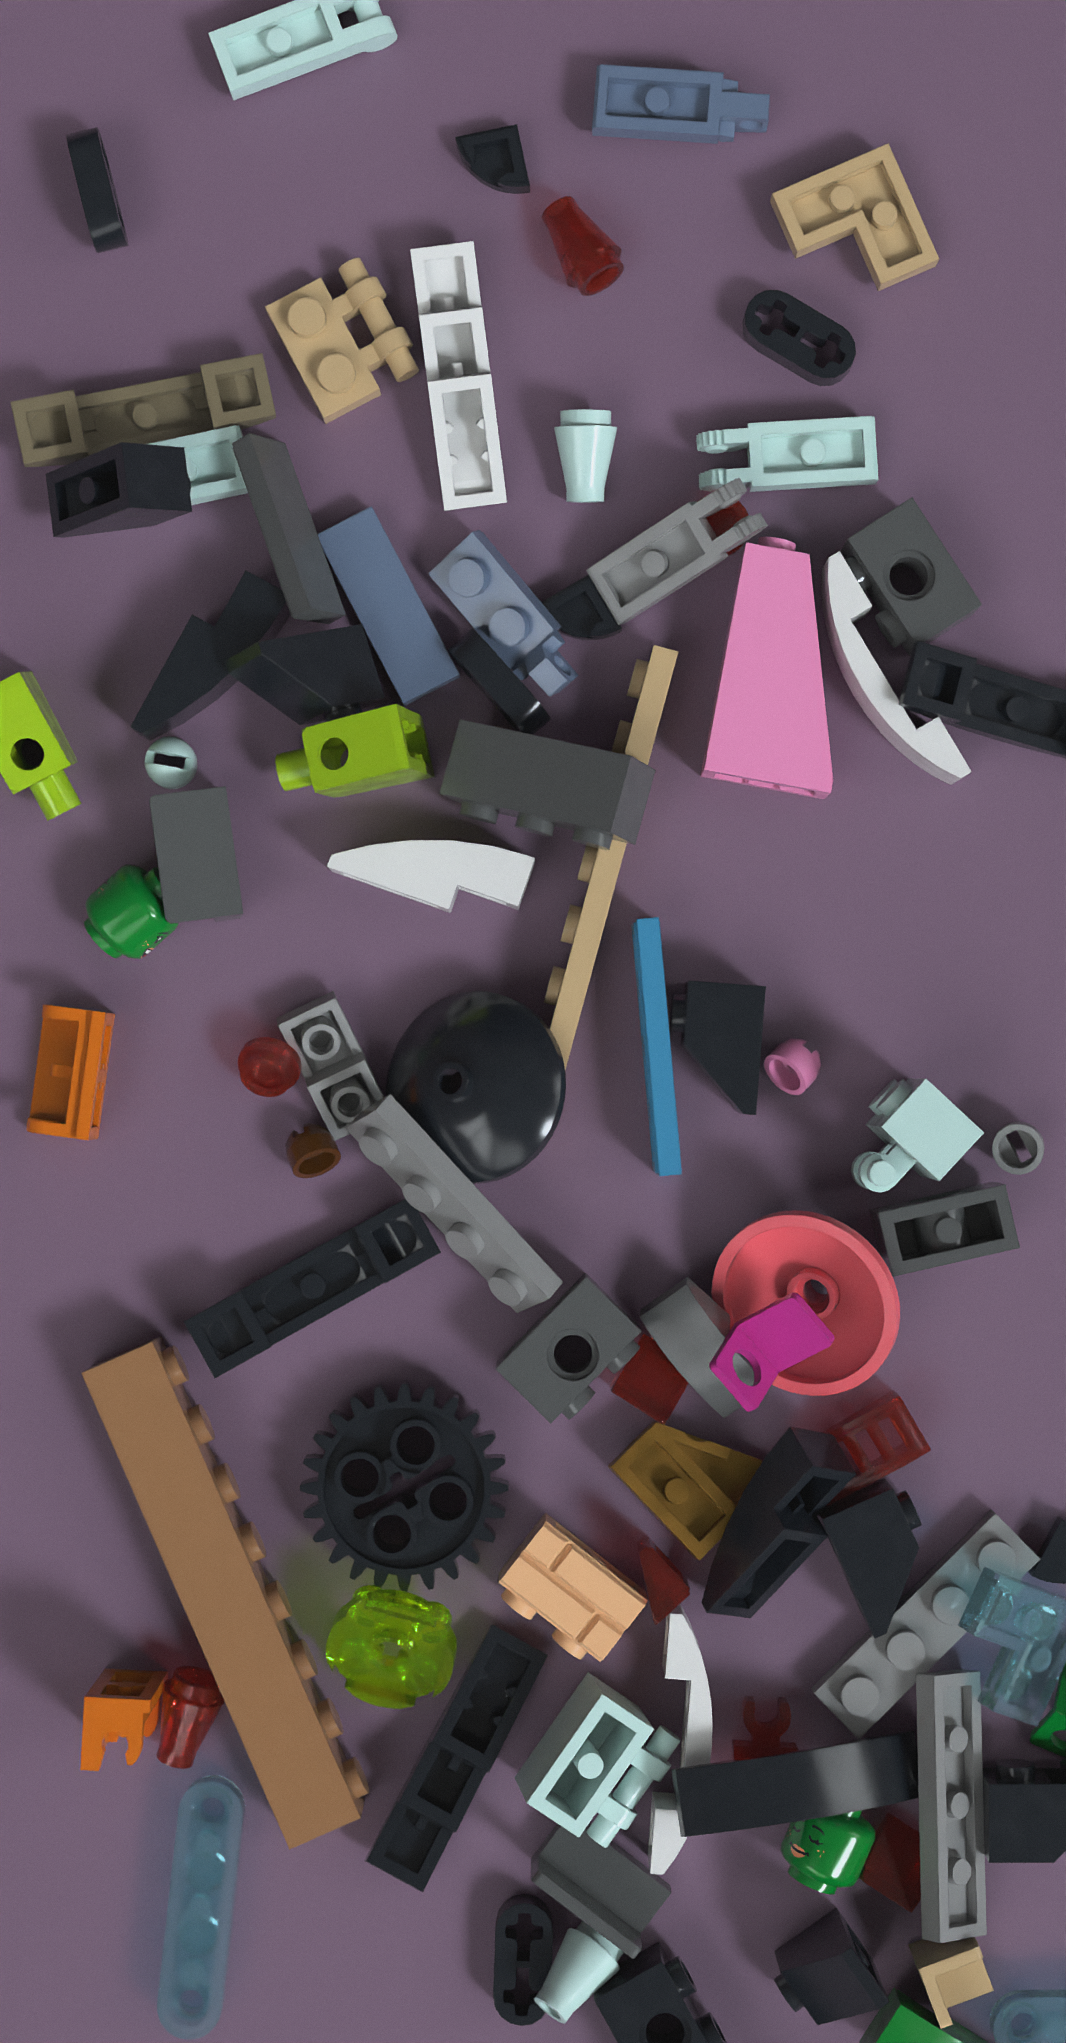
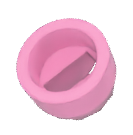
(792, 1066)

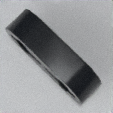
(97, 190)
(807, 325)
(498, 683)
(508, 1959)

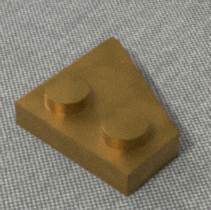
(685, 1482)

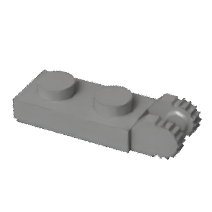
(670, 554)

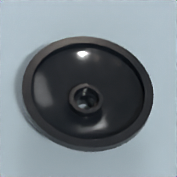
(508, 1087)

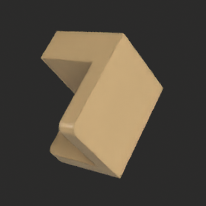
(950, 1974)

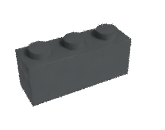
(547, 784)

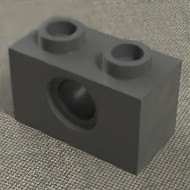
(909, 541)
(944, 1228)
(582, 1312)

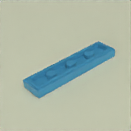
(656, 1047)

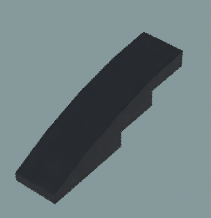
(456, 1758)

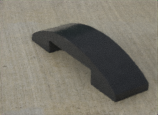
(985, 700)
(311, 1287)
(796, 1785)

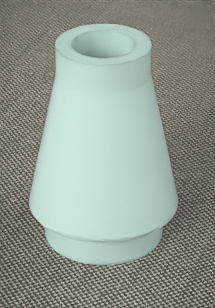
(585, 452)
(579, 1970)

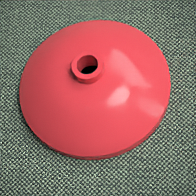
(861, 1303)

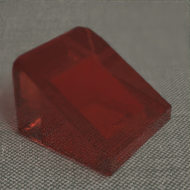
(650, 1381)
(663, 1580)
(895, 1863)

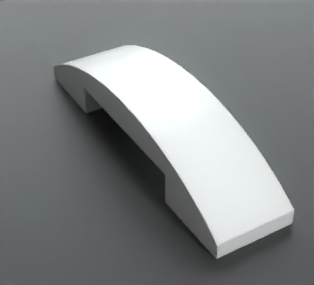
(927, 746)
(683, 1662)

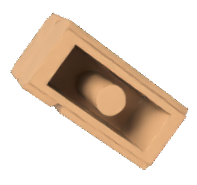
(570, 1589)

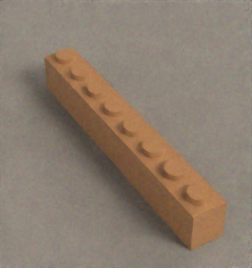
(227, 1592)

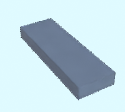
(388, 606)

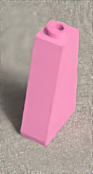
(770, 690)

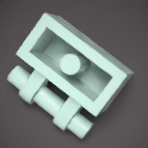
(918, 1132)
(586, 1756)

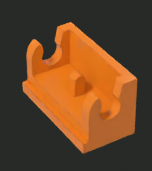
(71, 1072)
(123, 1706)

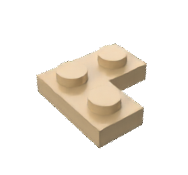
(864, 200)

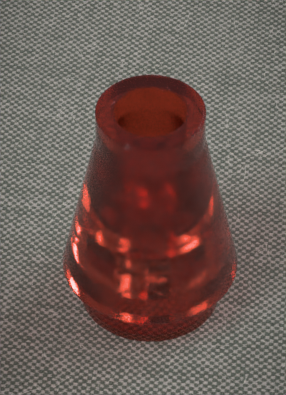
(583, 249)
(188, 1712)

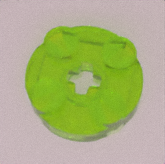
(399, 1618)

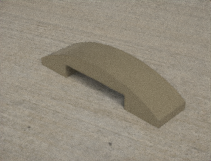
(71, 427)

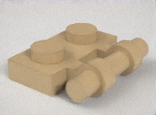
(324, 349)

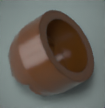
(312, 1151)

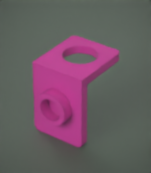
(771, 1343)

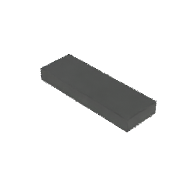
(288, 529)

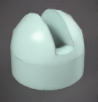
(169, 776)

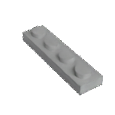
(453, 1204)
(922, 1628)
(951, 1805)

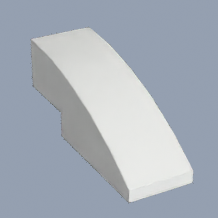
(437, 870)

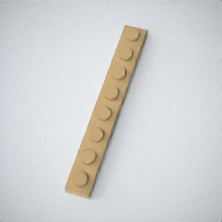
(600, 866)

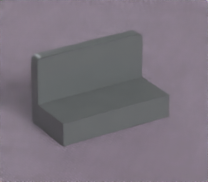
(196, 855)
(599, 1886)

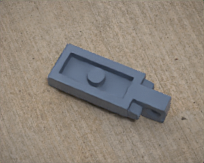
(674, 105)
(504, 612)

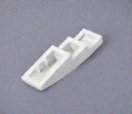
(458, 375)

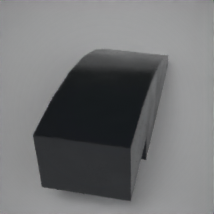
(196, 666)
(776, 1521)

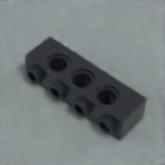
(651, 1987)

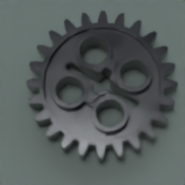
(435, 1535)

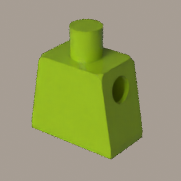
(28, 715)
(383, 751)

